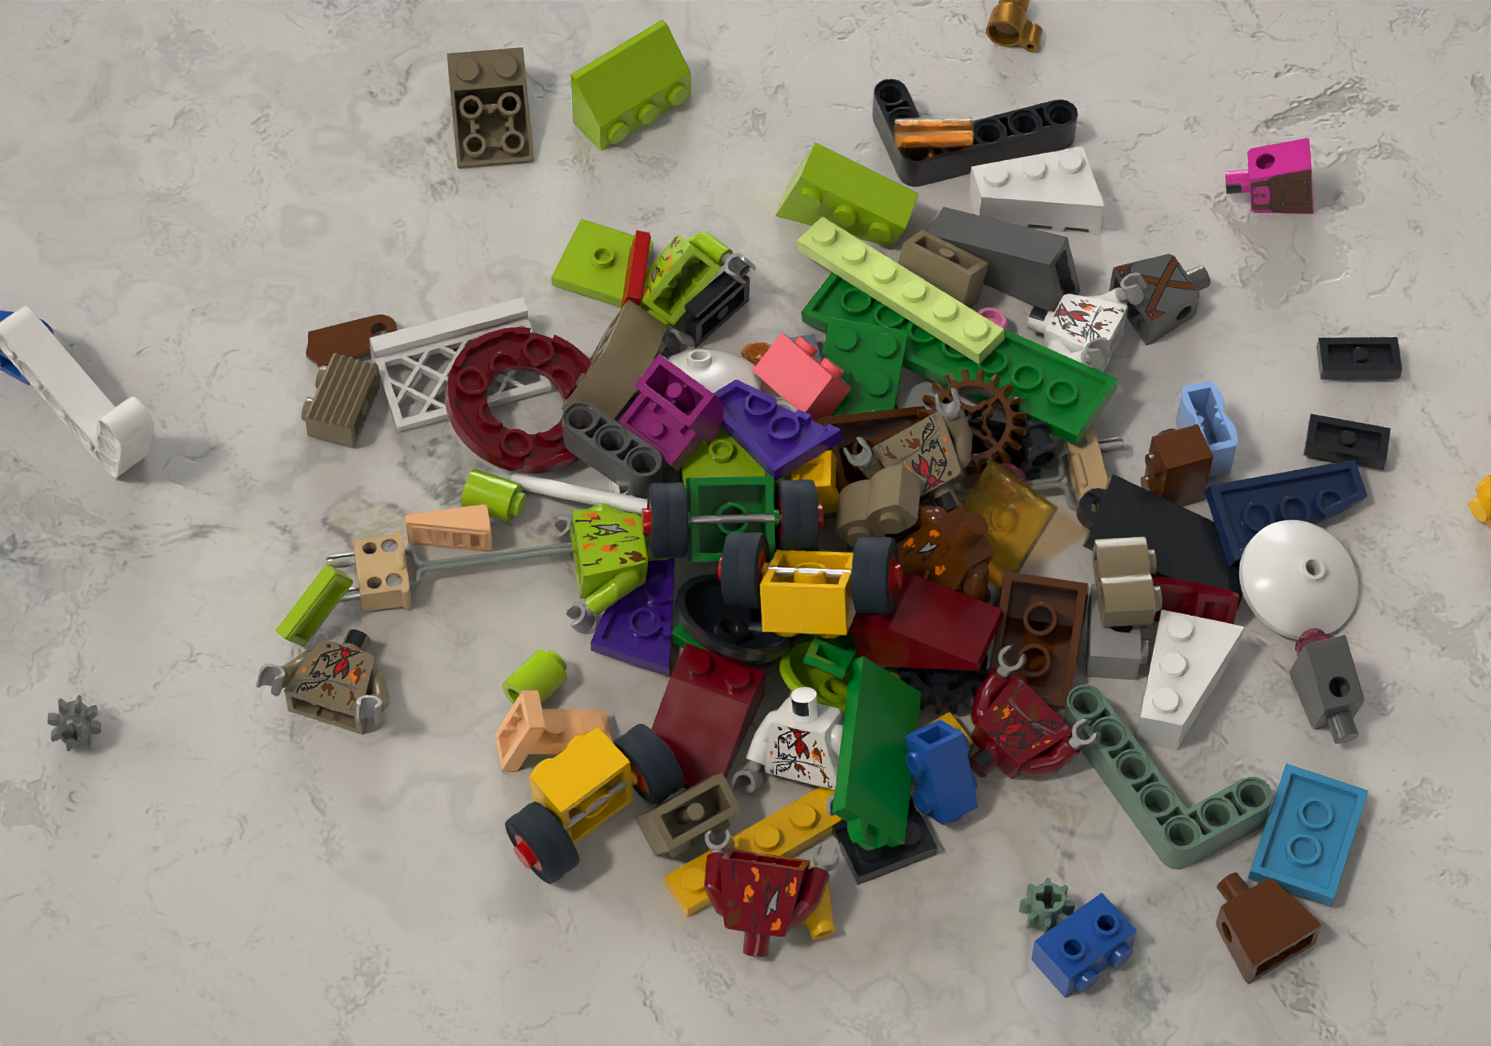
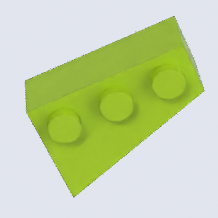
(848, 196)

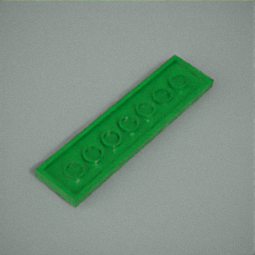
(1049, 383)

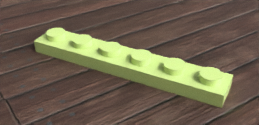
(901, 290)

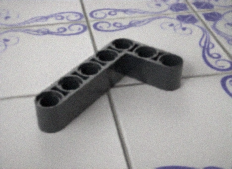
(995, 138)

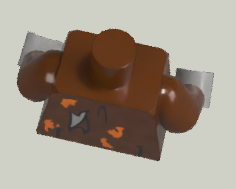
(952, 551)

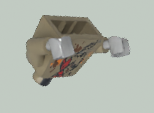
(931, 449)
(332, 683)

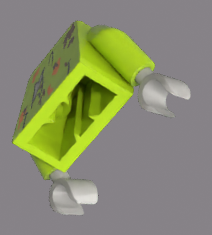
(681, 274)
(608, 558)

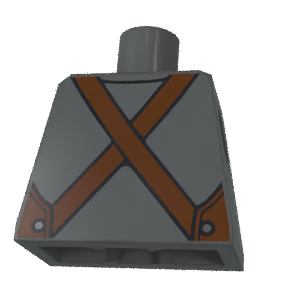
(1169, 296)

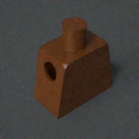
(1262, 925)

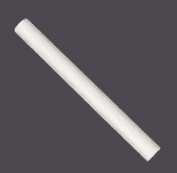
(579, 493)

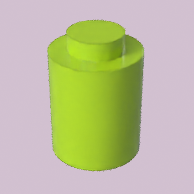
(501, 495)
(541, 672)

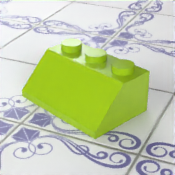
(629, 86)

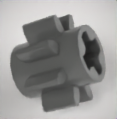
(70, 733)

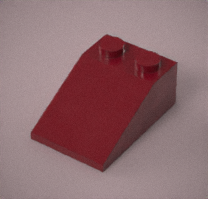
(928, 629)
(708, 711)

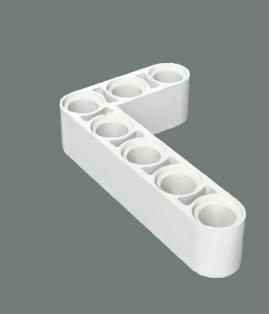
(111, 434)

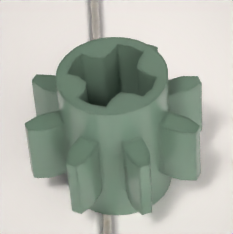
(1042, 895)

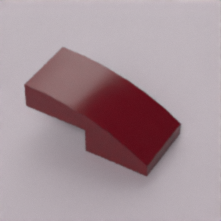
(1196, 599)

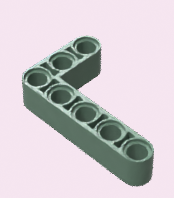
(1154, 790)

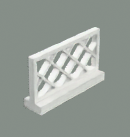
(442, 337)

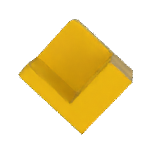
(823, 473)

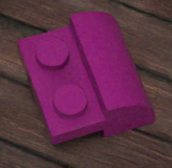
(673, 412)

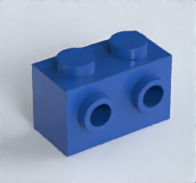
(1084, 946)

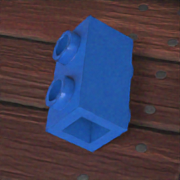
(941, 772)

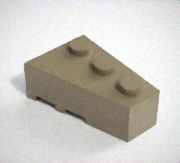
(620, 360)

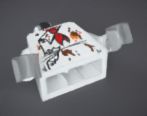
(1088, 325)
(797, 744)

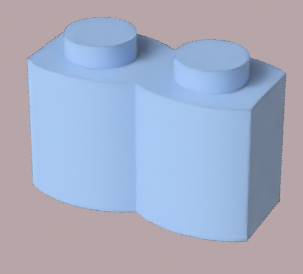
(1204, 406)

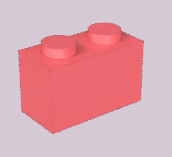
(802, 377)

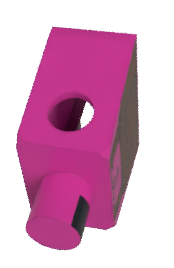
(1276, 178)

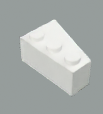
(1039, 190)
(1182, 673)

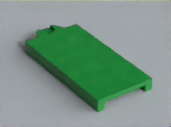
(872, 767)

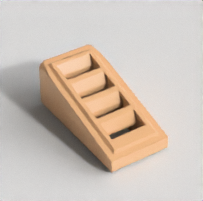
(451, 528)

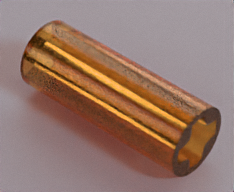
(933, 132)

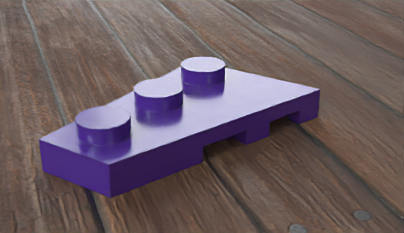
(770, 432)
(641, 622)

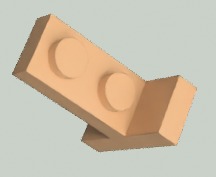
(541, 731)

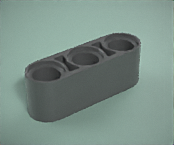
(604, 434)

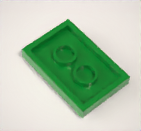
(870, 361)

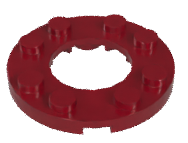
(467, 397)

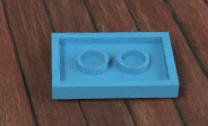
(1308, 834)

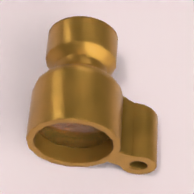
(1010, 26)

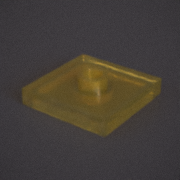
(1013, 515)

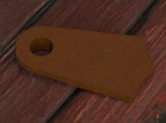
(346, 338)

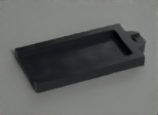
(1182, 540)

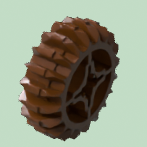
(996, 399)

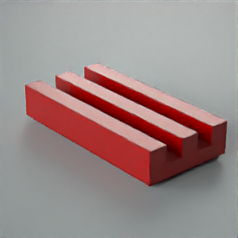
(636, 268)

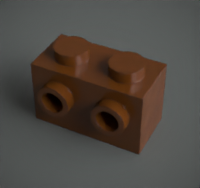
(1178, 465)

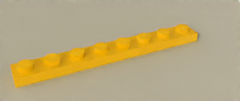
(779, 834)

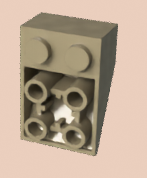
(490, 107)

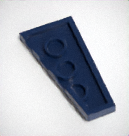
(1304, 495)

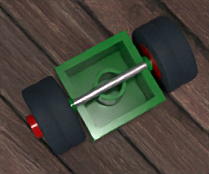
(712, 507)

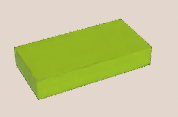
(314, 605)

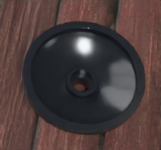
(722, 629)

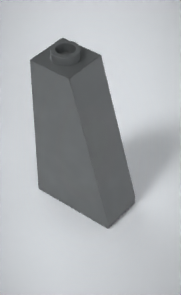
(1021, 259)

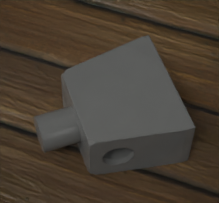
(1329, 687)

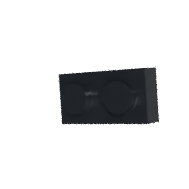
(1359, 358)
(1346, 441)

